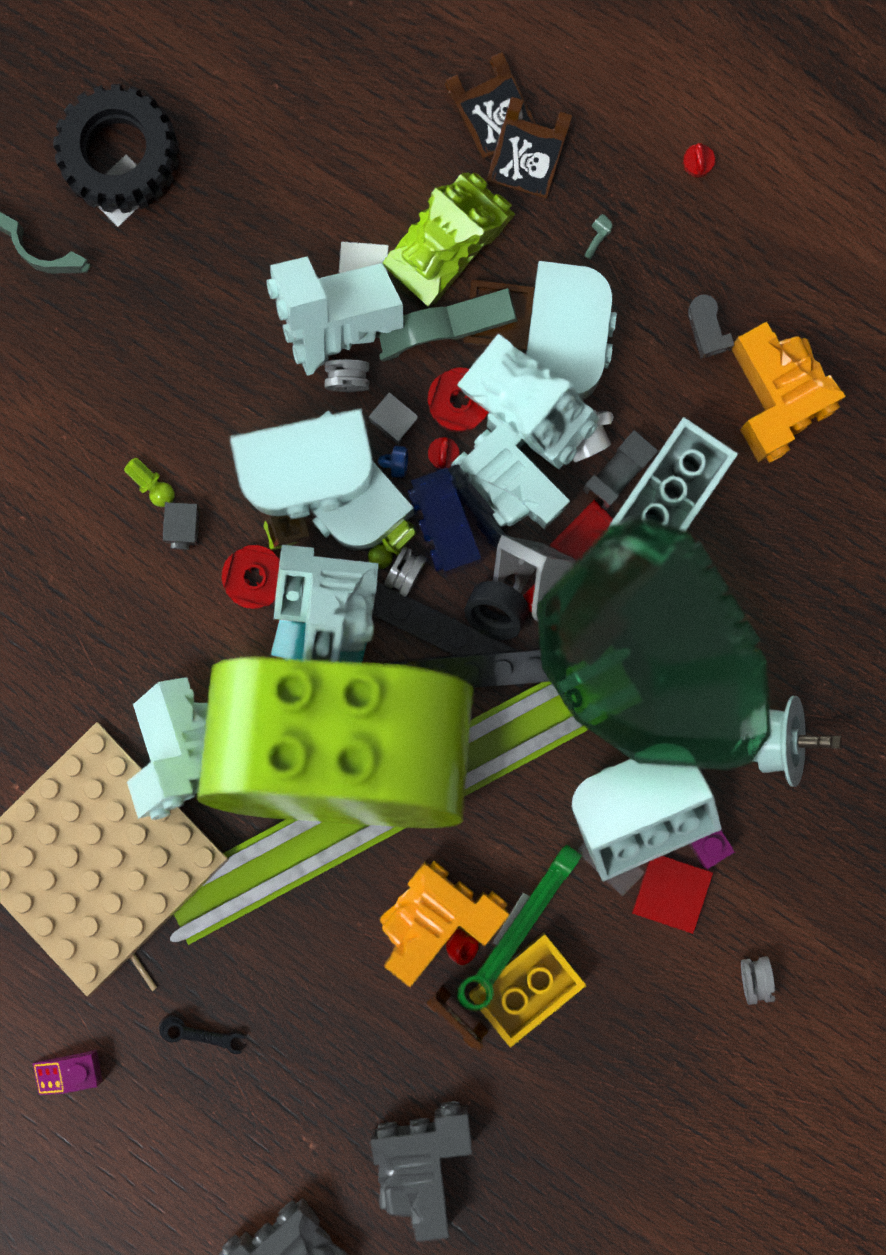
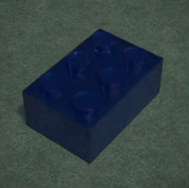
(444, 522)

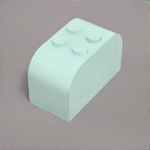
(571, 324)
(305, 465)
(679, 478)
(369, 517)
(642, 813)

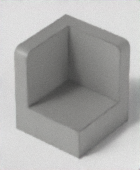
(393, 418)

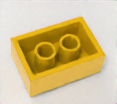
(529, 989)

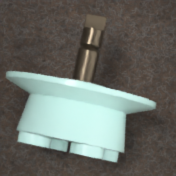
(788, 742)

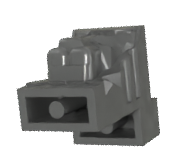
(413, 1169)
(292, 1234)

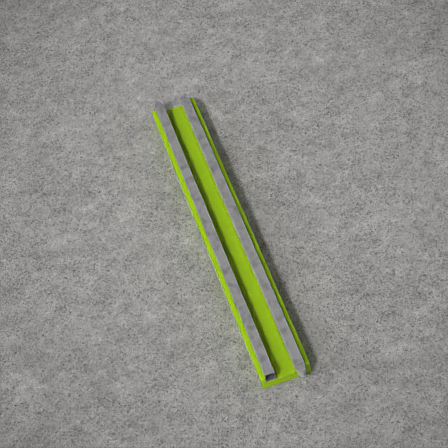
(304, 849)

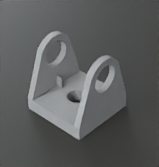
(521, 559)

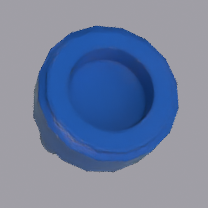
(396, 461)

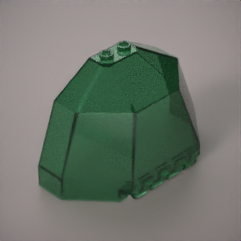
(656, 650)

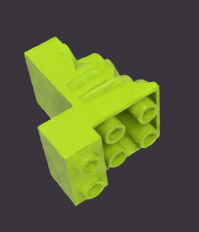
(448, 236)

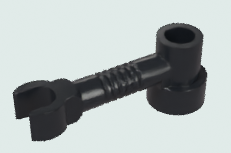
(193, 1034)

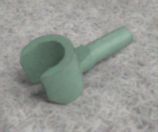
(604, 228)

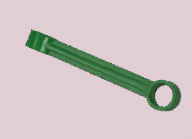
(521, 926)

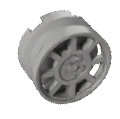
(346, 375)
(410, 569)
(761, 980)

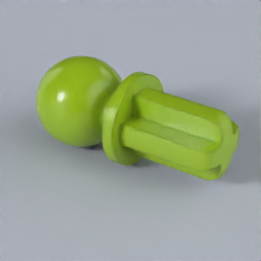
(147, 480)
(392, 544)

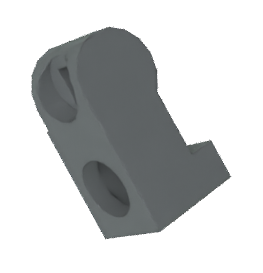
(706, 327)

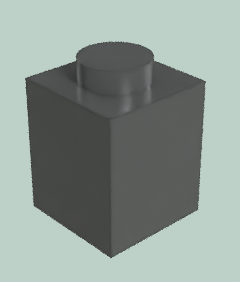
(181, 525)

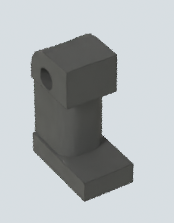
(629, 460)

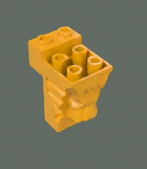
(787, 385)
(429, 916)

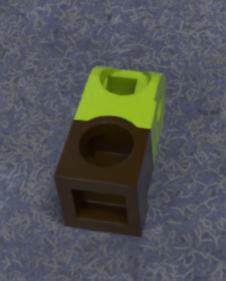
(284, 530)

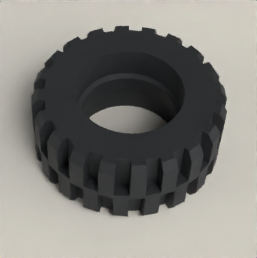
(106, 109)

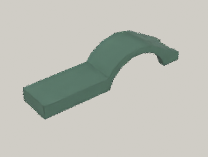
(68, 264)
(449, 322)

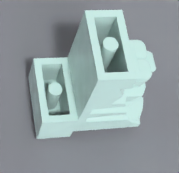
(332, 310)
(530, 401)
(510, 479)
(329, 596)
(174, 740)

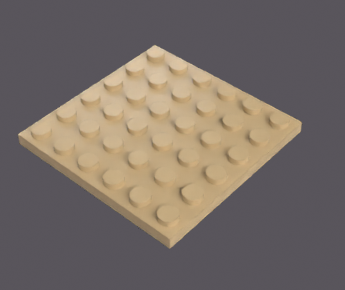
(88, 870)

